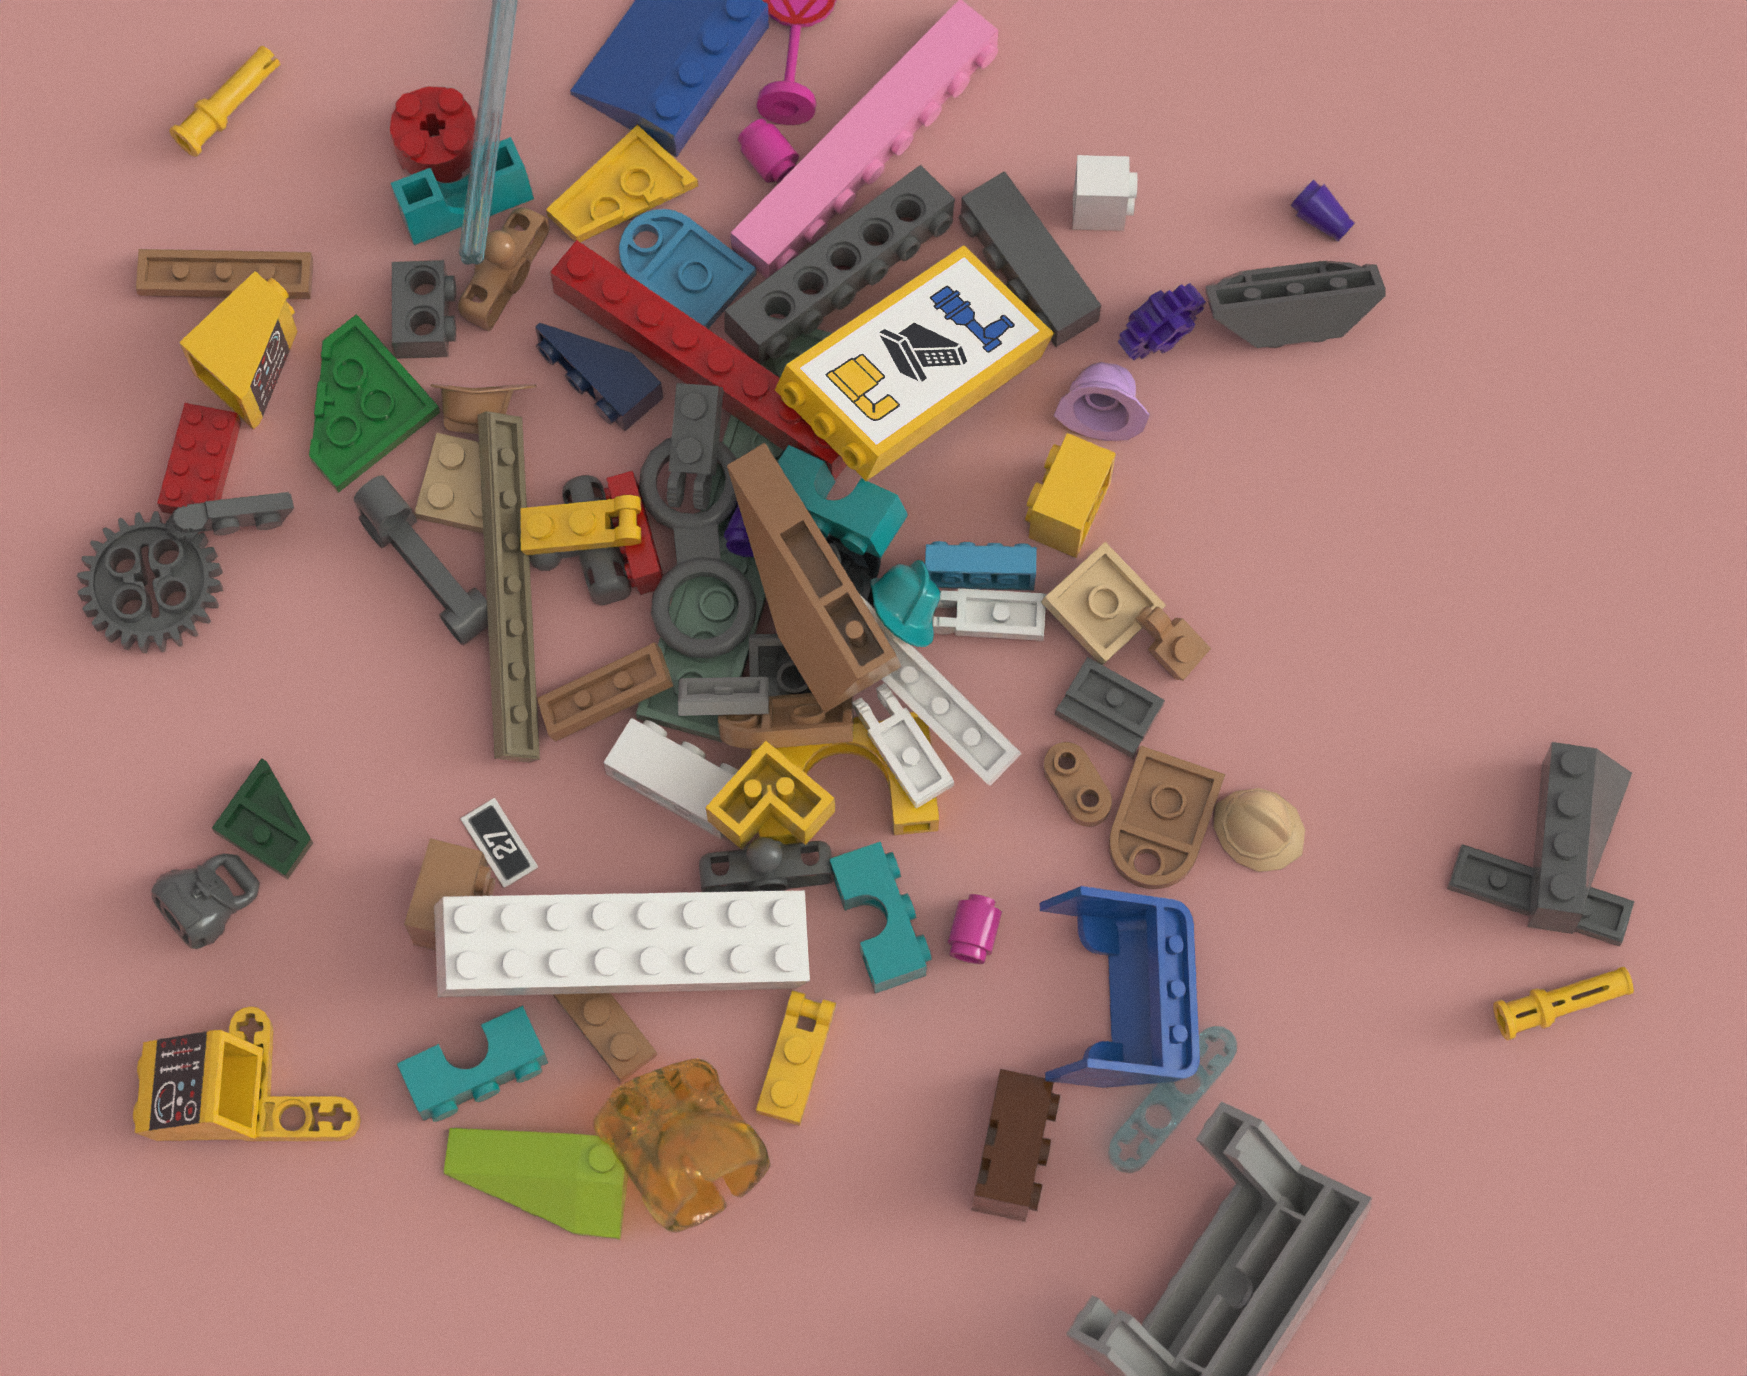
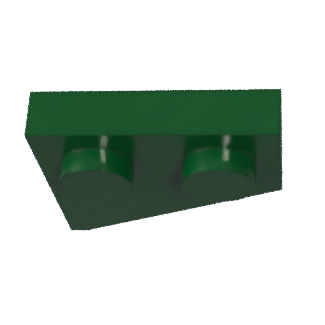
(265, 823)

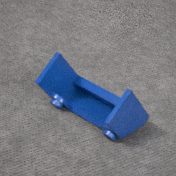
(1149, 985)

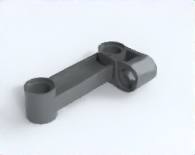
(390, 520)

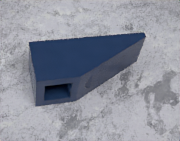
(610, 375)

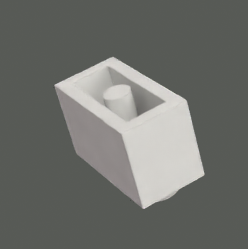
(1103, 192)

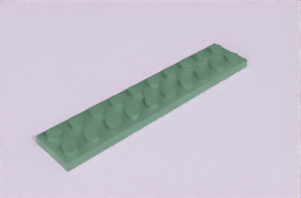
(707, 605)

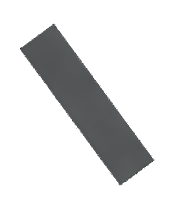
(1509, 887)

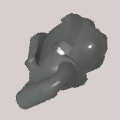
(200, 901)

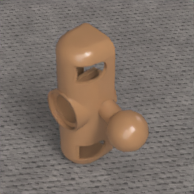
(503, 267)

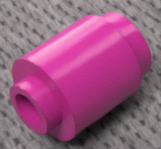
(767, 151)
(974, 929)

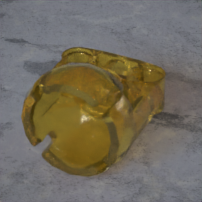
(679, 1136)

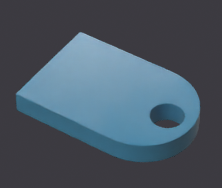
(685, 264)

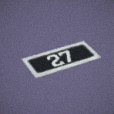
(499, 842)

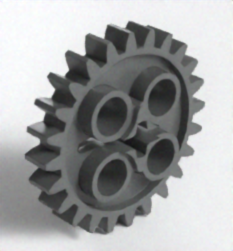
(110, 591)

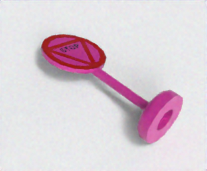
(787, 100)

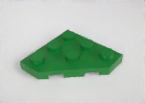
(362, 404)

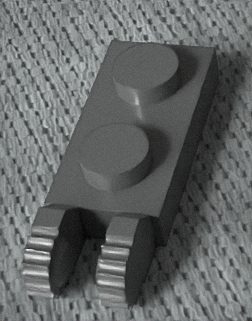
(694, 442)
(229, 515)

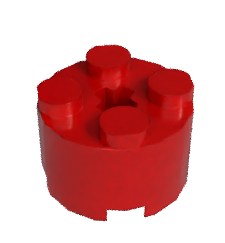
(432, 113)

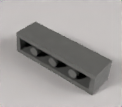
(1028, 258)

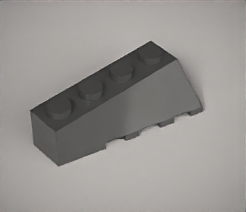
(1574, 820)

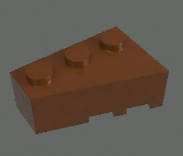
(1015, 1146)

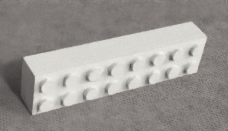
(620, 943)

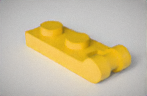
(580, 525)
(795, 1060)

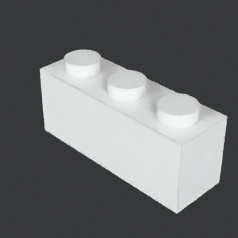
(667, 771)

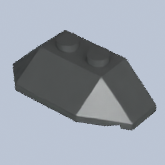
(1296, 301)

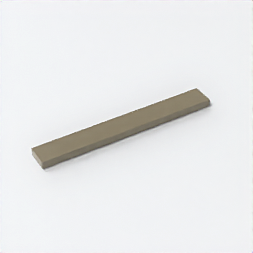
(508, 589)

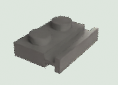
(1109, 707)

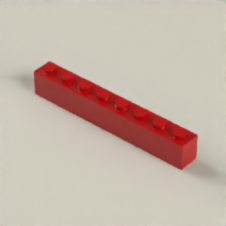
(684, 348)

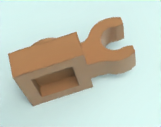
(1175, 643)

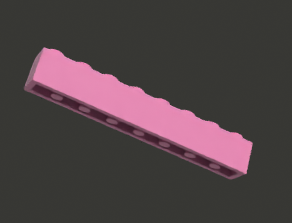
(866, 140)

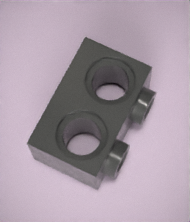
(413, 310)

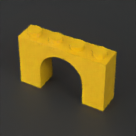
(904, 815)

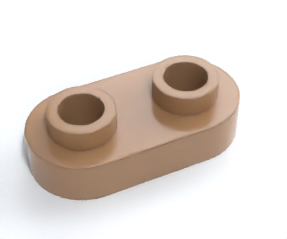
(1075, 783)

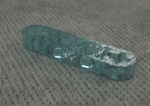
(1175, 1101)

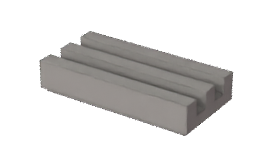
(723, 696)

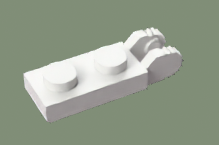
(992, 614)
(905, 749)

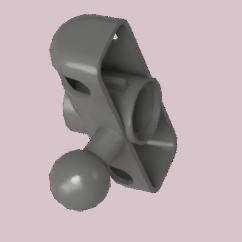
(607, 586)
(767, 867)

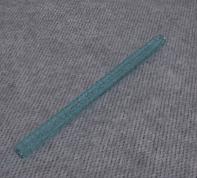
(487, 132)

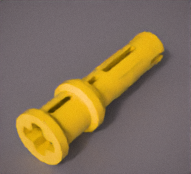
(212, 113)
(1540, 1002)

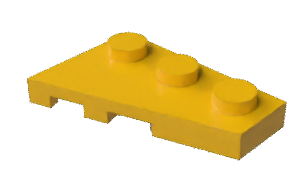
(620, 186)

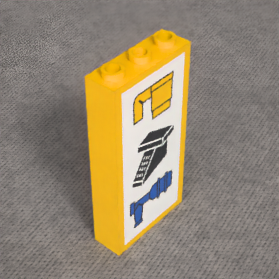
(913, 362)

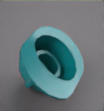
(906, 602)

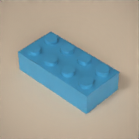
(981, 566)

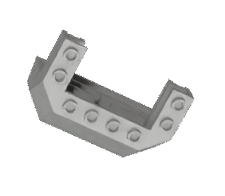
(1248, 1271)

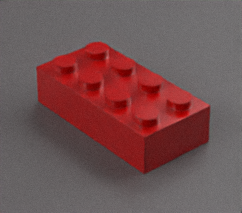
(199, 457)
(644, 564)

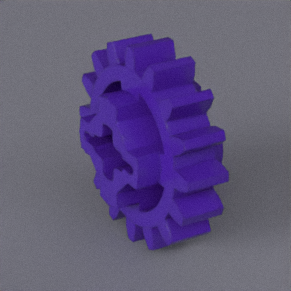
(1161, 321)

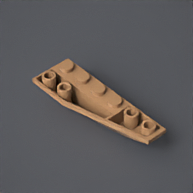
(807, 588)

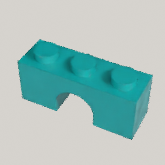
(438, 207)
(861, 520)
(869, 879)
(511, 1055)

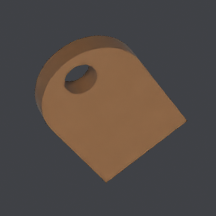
(790, 722)
(1163, 815)

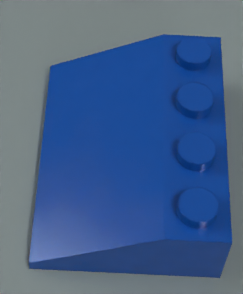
(671, 64)

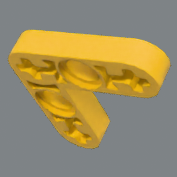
(272, 1107)

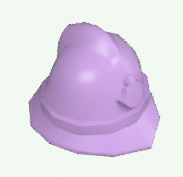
(1103, 404)

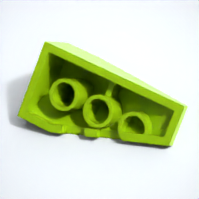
(549, 1175)

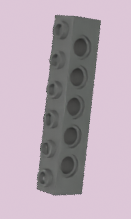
(913, 196)

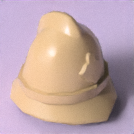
(1259, 829)

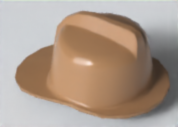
(464, 404)

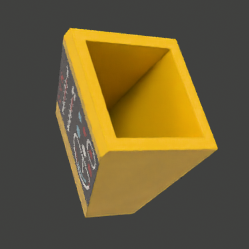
(244, 346)
(198, 1088)

